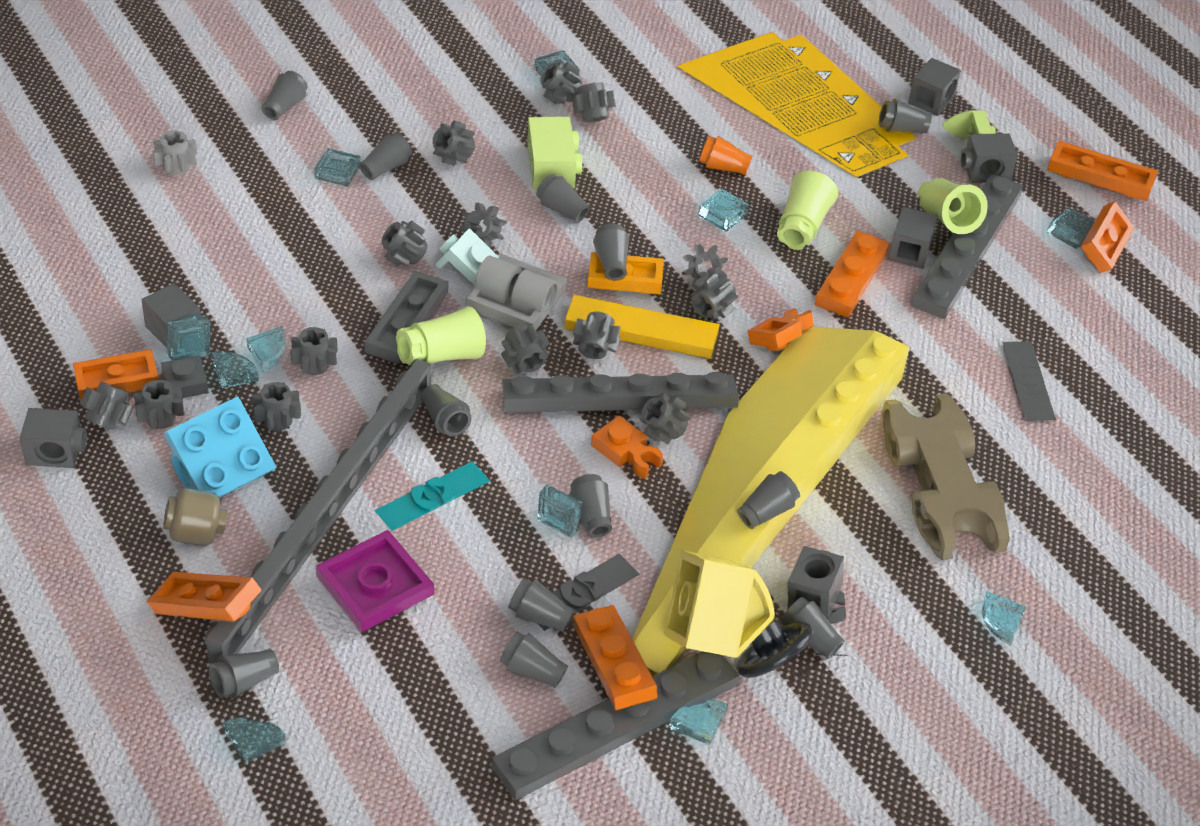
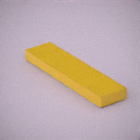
(650, 327)

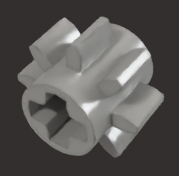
(175, 152)

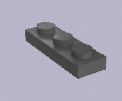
(412, 305)

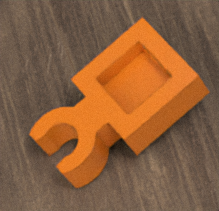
(778, 332)
(624, 443)

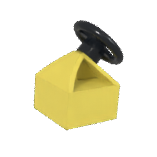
(725, 609)

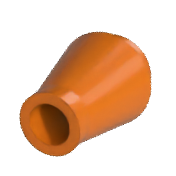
(724, 156)

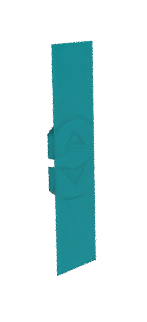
(432, 495)

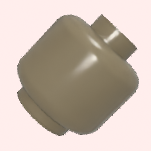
(194, 517)

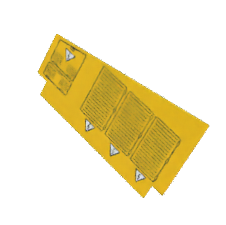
(803, 97)

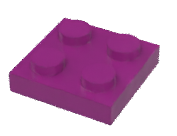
(374, 580)

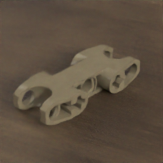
(949, 493)

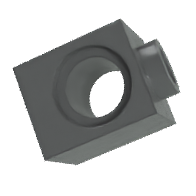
(934, 86)
(989, 155)
(52, 438)
(816, 578)

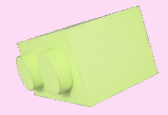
(553, 149)

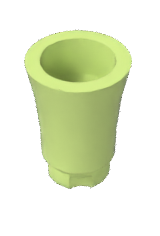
(957, 205)
(806, 207)
(443, 338)

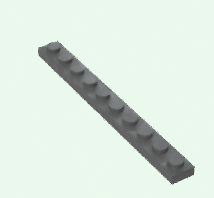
(323, 509)

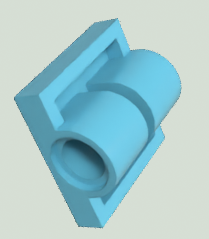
(219, 450)

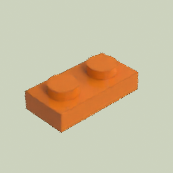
(1107, 237)
(123, 371)

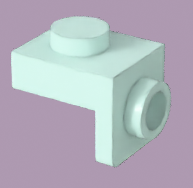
(465, 254)

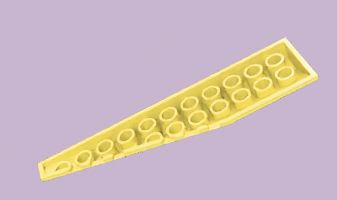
(789, 422)

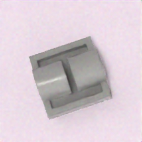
(515, 291)

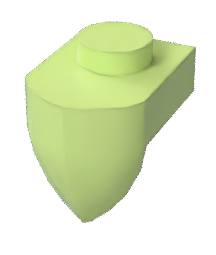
(969, 123)

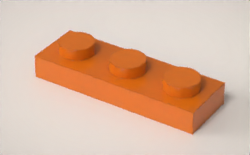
(1102, 170)
(852, 274)
(204, 596)
(615, 657)

